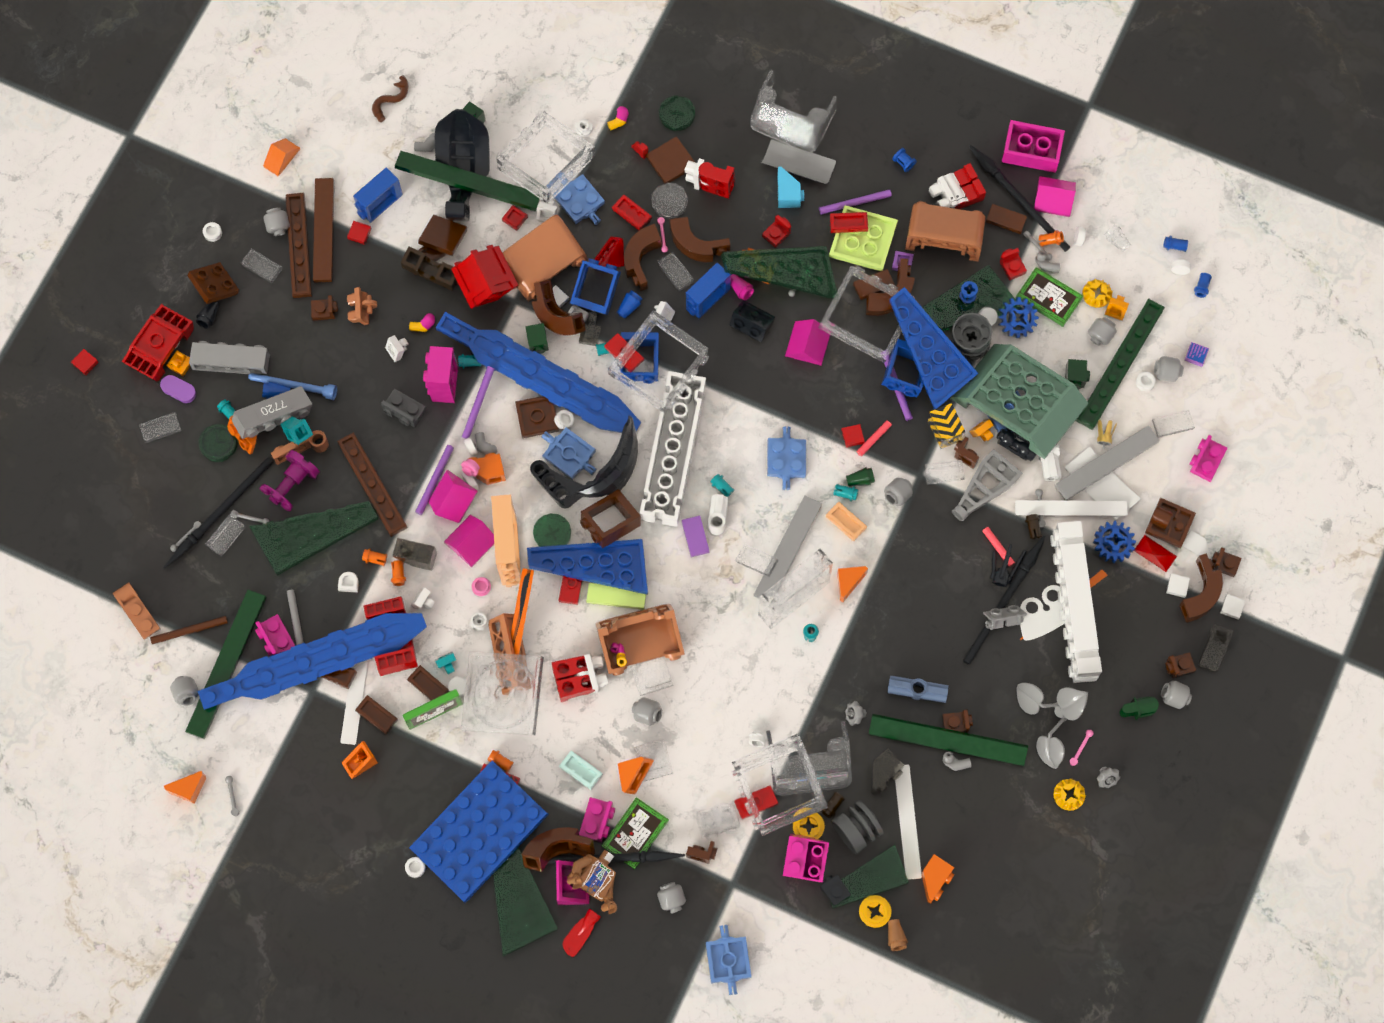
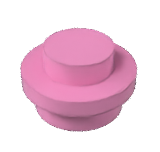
(470, 467)
(481, 586)

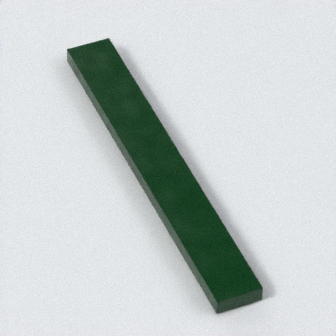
(466, 180)
(1120, 364)
(228, 659)
(948, 739)

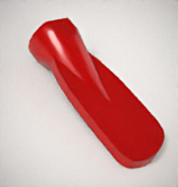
(580, 933)

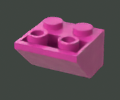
(805, 858)

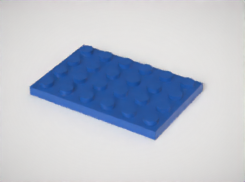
(478, 831)

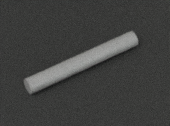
(295, 617)

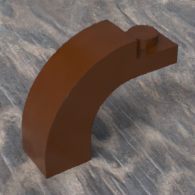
(639, 245)
(694, 247)
(879, 303)
(550, 313)
(1200, 605)
(555, 842)

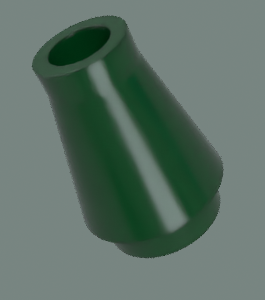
(861, 477)

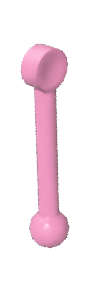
(661, 221)
(1073, 761)

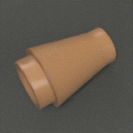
(896, 936)

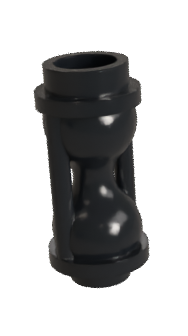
(1008, 438)

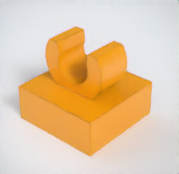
(1117, 307)
(179, 363)
(982, 430)

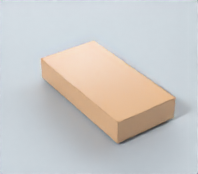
(846, 521)

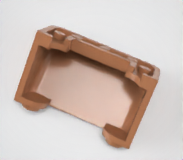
(946, 229)
(543, 255)
(644, 636)

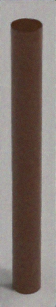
(188, 630)

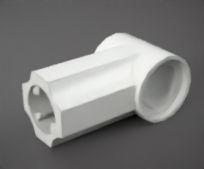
(1051, 465)
(717, 513)

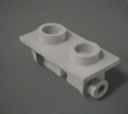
(1012, 616)

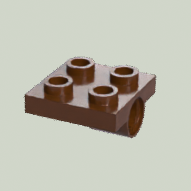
(213, 282)
(1170, 522)

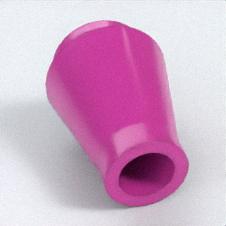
(741, 287)

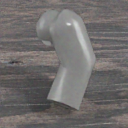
(427, 145)
(1044, 264)
(482, 446)
(955, 764)

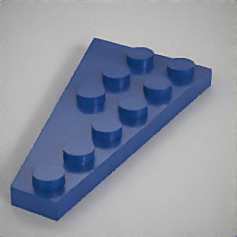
(935, 356)
(615, 565)

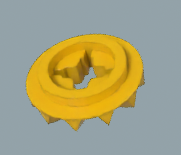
(1089, 294)
(1071, 803)
(814, 819)
(872, 902)

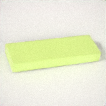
(614, 596)

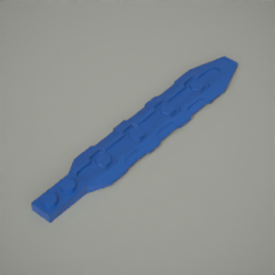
(540, 375)
(317, 658)

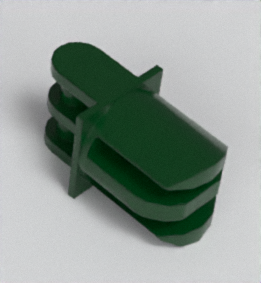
(1140, 707)

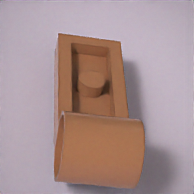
(280, 451)
(136, 611)

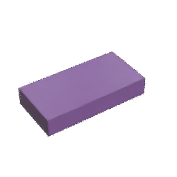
(695, 536)

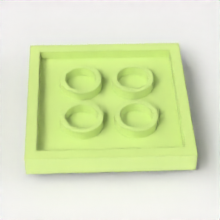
(865, 248)

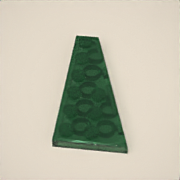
(795, 268)
(305, 535)
(520, 905)

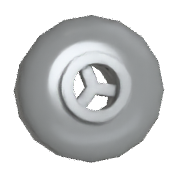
(276, 221)
(1102, 331)
(1168, 369)
(898, 491)
(184, 690)
(1176, 694)
(647, 711)
(671, 897)

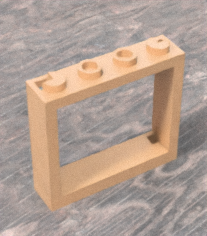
(506, 540)

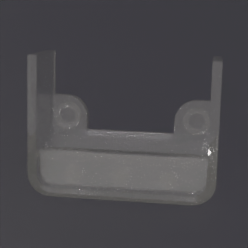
(788, 125)
(830, 768)

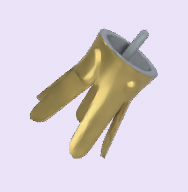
(1105, 439)

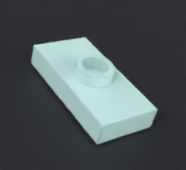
(580, 770)

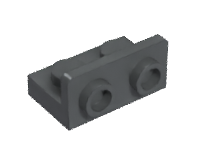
(404, 408)

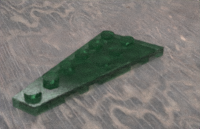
(948, 306)

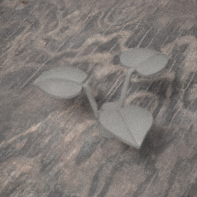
(1069, 706)

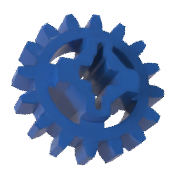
(1024, 311)
(1116, 534)

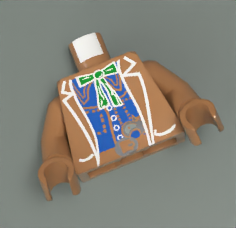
(595, 879)

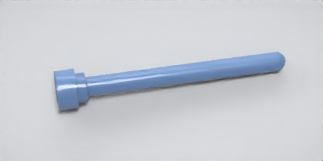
(328, 391)

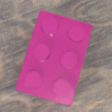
(1033, 146)
(441, 374)

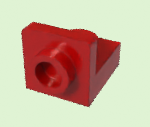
(777, 231)
(1012, 264)

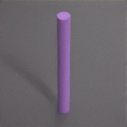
(856, 201)
(900, 396)
(478, 402)
(434, 479)

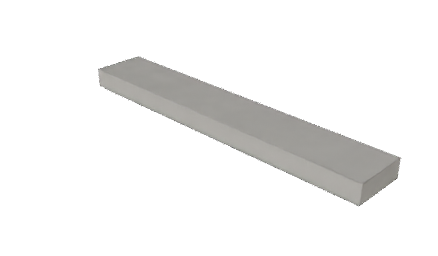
(1107, 463)
(790, 543)

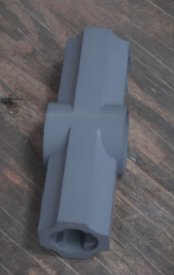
(931, 691)

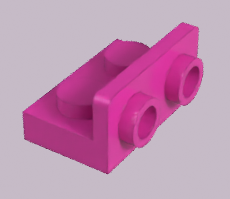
(1208, 458)
(275, 635)
(596, 819)

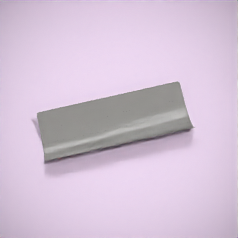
(799, 161)

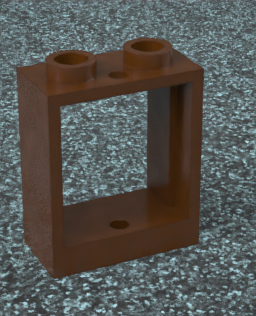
(632, 517)

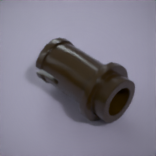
(1033, 525)
(833, 804)

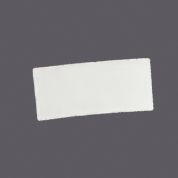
(1106, 489)

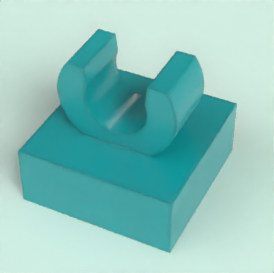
(446, 662)

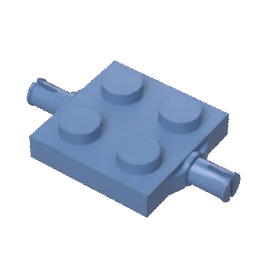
(580, 200)
(569, 453)
(786, 458)
(728, 960)

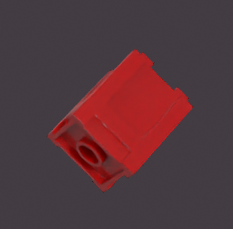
(484, 276)

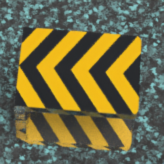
(946, 426)

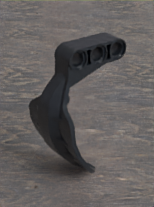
(464, 144)
(608, 479)

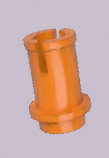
(1051, 238)
(374, 557)
(398, 573)
(500, 760)

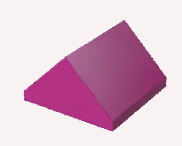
(1054, 196)
(808, 342)
(452, 497)
(471, 540)
(565, 893)

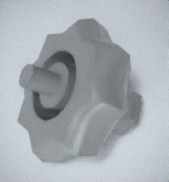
(854, 713)
(1108, 777)

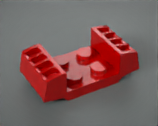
(157, 342)
(397, 660)

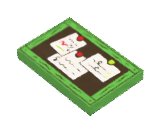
(1050, 296)
(432, 709)
(635, 830)

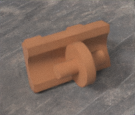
(363, 306)

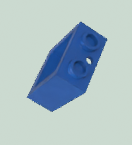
(377, 195)
(707, 290)
(576, 300)
(901, 349)
(647, 377)

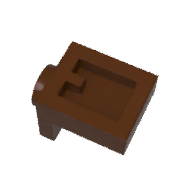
(323, 309)
(967, 456)
(1226, 562)
(1180, 665)
(958, 721)
(697, 853)

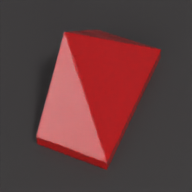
(612, 253)
(1155, 553)

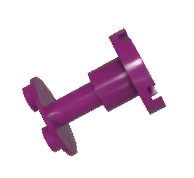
(293, 475)

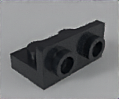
(751, 320)

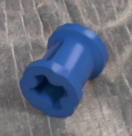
(904, 160)
(973, 291)

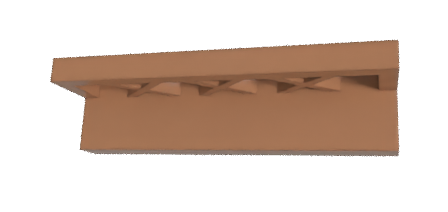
(504, 634)

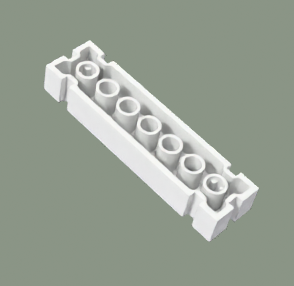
(672, 452)
(1076, 602)

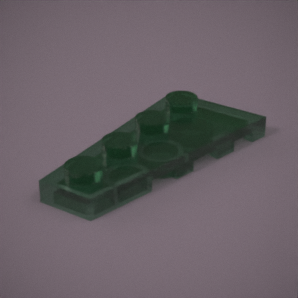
(875, 877)

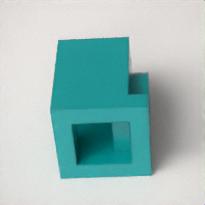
(296, 430)

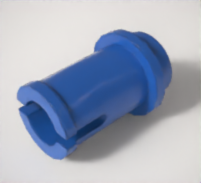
(1176, 244)
(1201, 289)

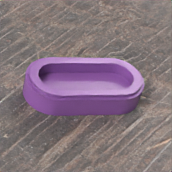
(178, 389)

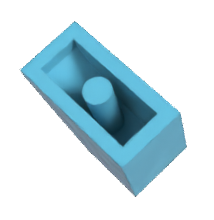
(789, 190)

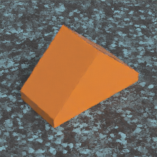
(280, 155)
(848, 580)
(359, 760)
(633, 772)
(187, 787)

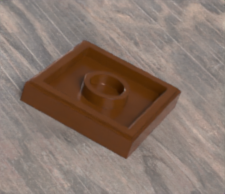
(669, 160)
(442, 235)
(536, 416)

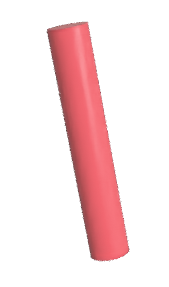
(869, 443)
(997, 545)

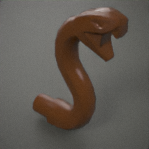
(376, 110)

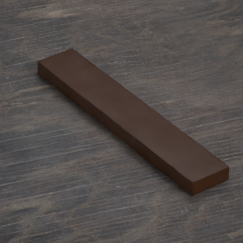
(323, 230)
(298, 245)
(372, 484)

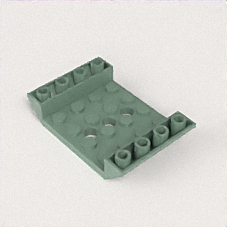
(1040, 414)

